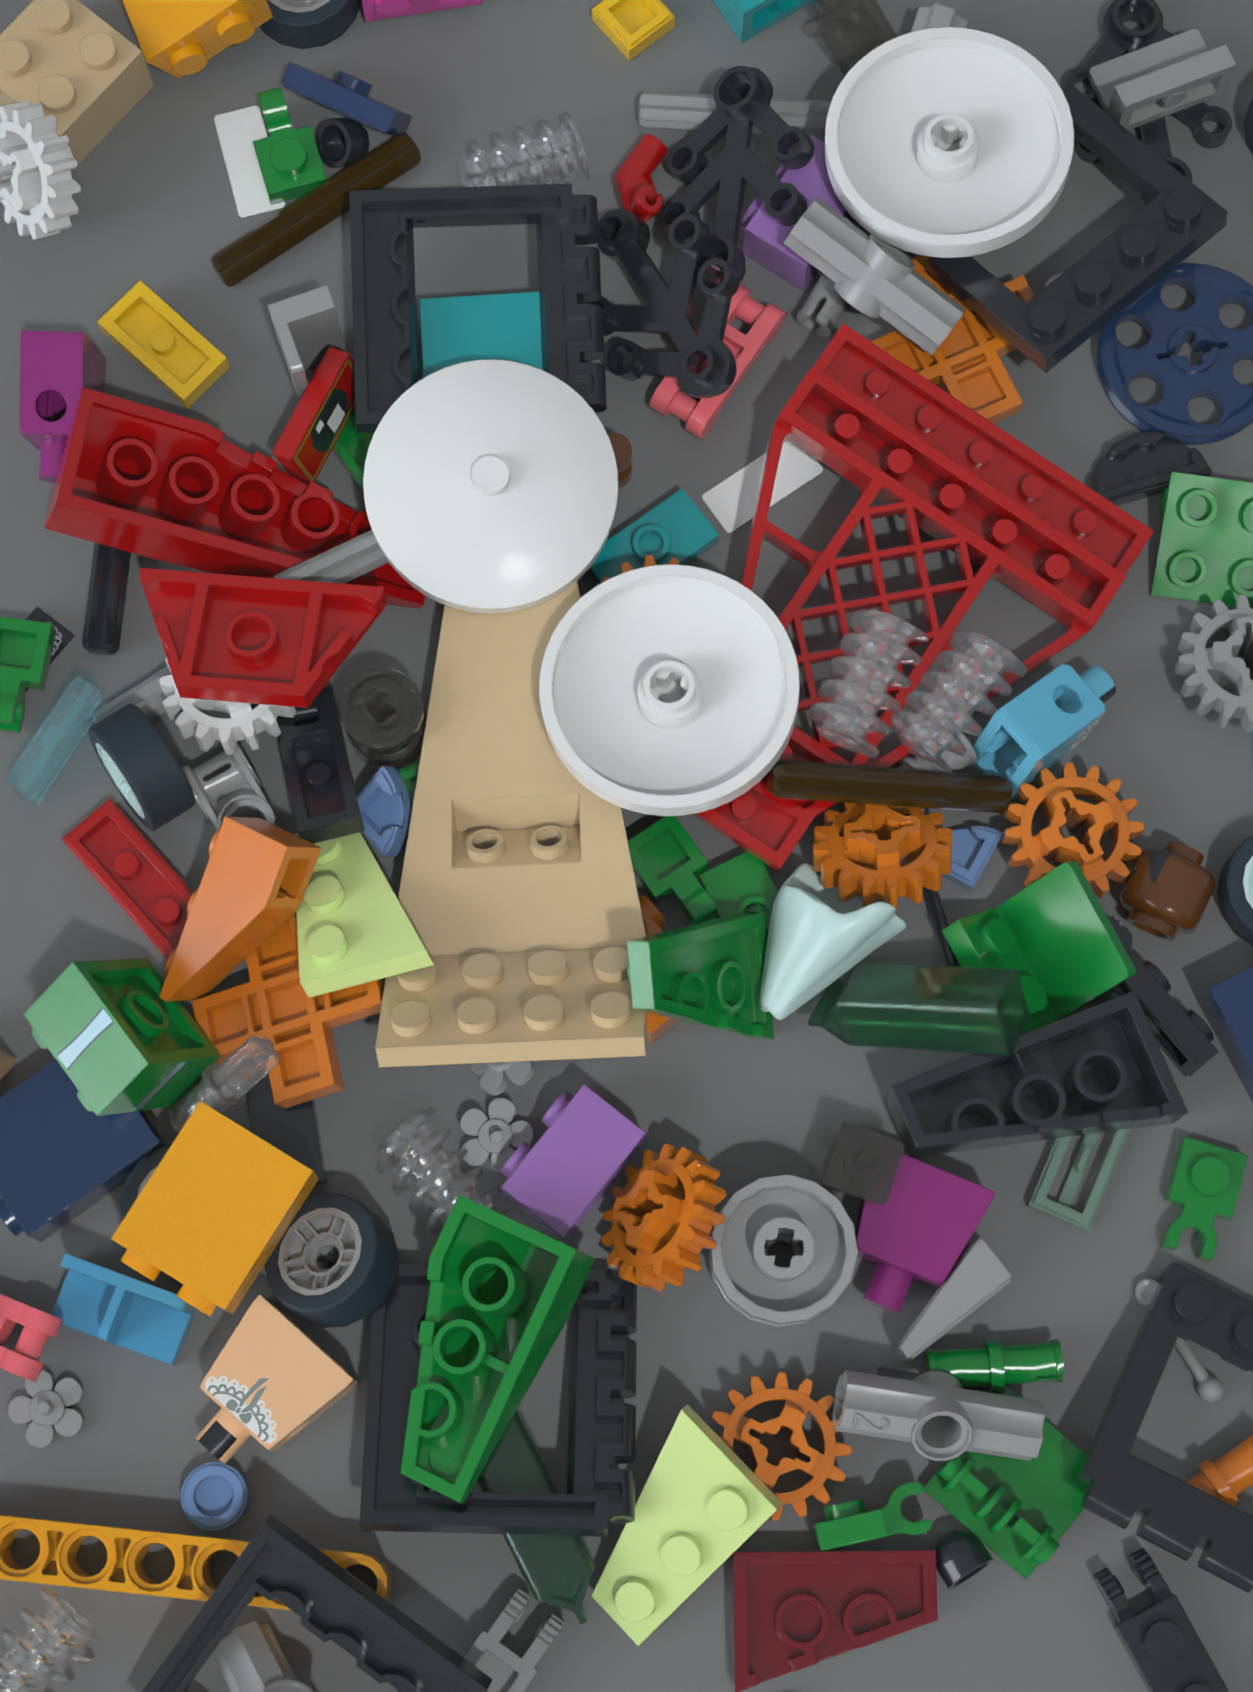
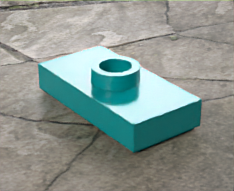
(667, 532)

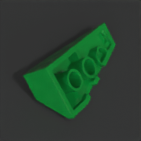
(487, 1329)

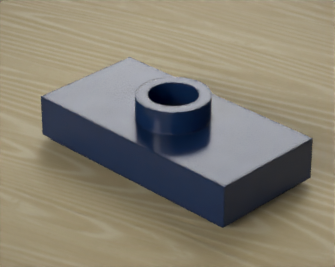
(347, 96)

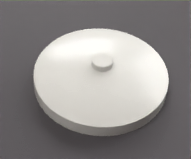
(948, 142)
(490, 486)
(669, 690)

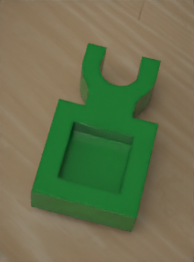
(1205, 1187)

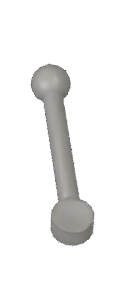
(1209, 1387)

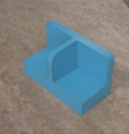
(123, 1310)

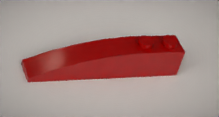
(195, 499)

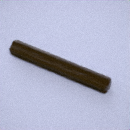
(314, 210)
(889, 786)

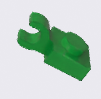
(288, 156)
(24, 664)
(669, 863)
(851, 1524)

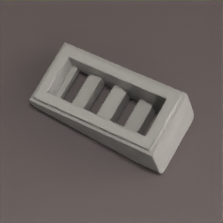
(968, 1286)

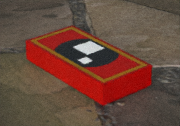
(318, 417)

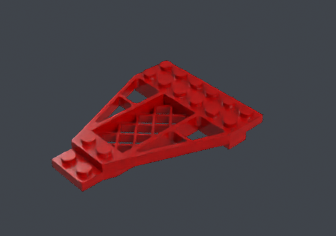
(957, 483)

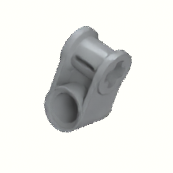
(229, 788)

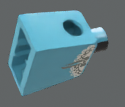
(1043, 724)

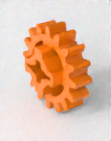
(1063, 808)
(882, 852)
(663, 1217)
(791, 1418)

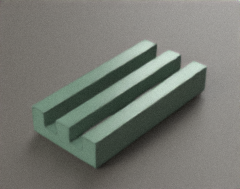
(1061, 1209)

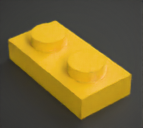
(163, 344)

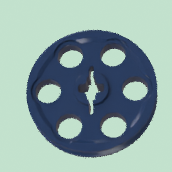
(1175, 375)

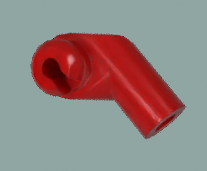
(634, 178)

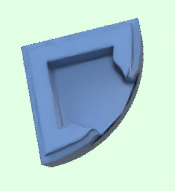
(385, 810)
(971, 853)

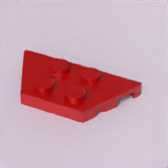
(256, 634)

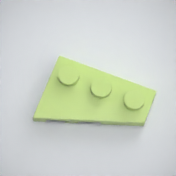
(352, 922)
(686, 1525)

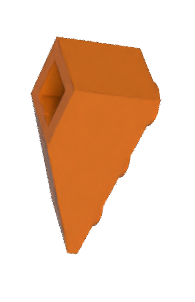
(244, 896)

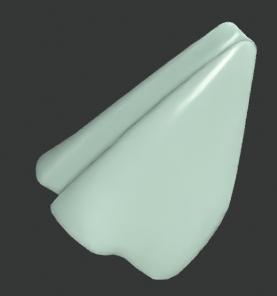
(817, 940)

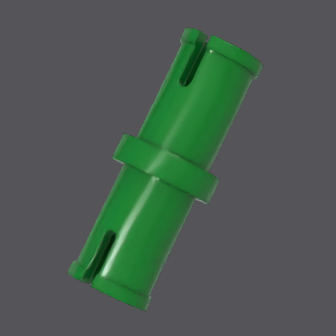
(999, 1364)

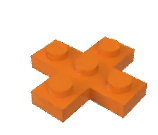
(967, 359)
(279, 1009)

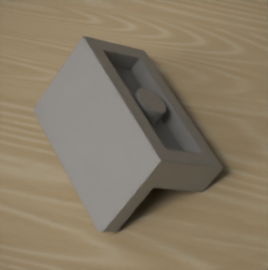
(1161, 79)
(305, 331)

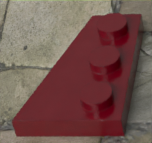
(823, 1604)

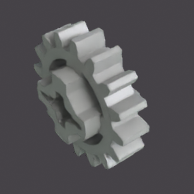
(1216, 671)

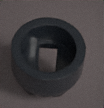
(342, 142)
(960, 1557)

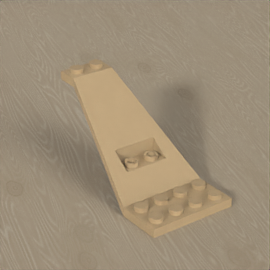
(509, 871)

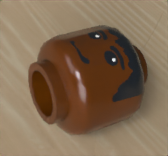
(1167, 891)

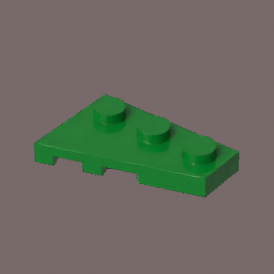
(704, 974)

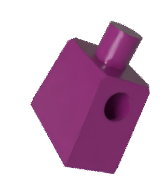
(51, 381)
(917, 1230)

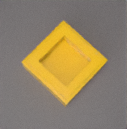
(633, 23)

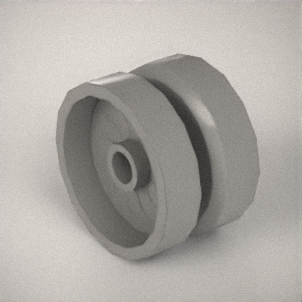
(806, 1220)

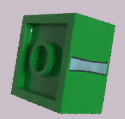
(119, 1037)

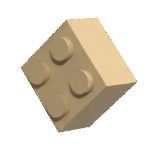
(74, 68)

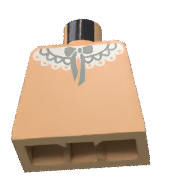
(269, 1383)

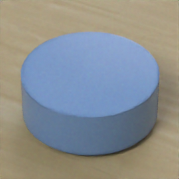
(215, 1496)

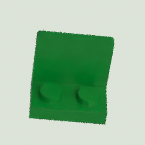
(1054, 941)

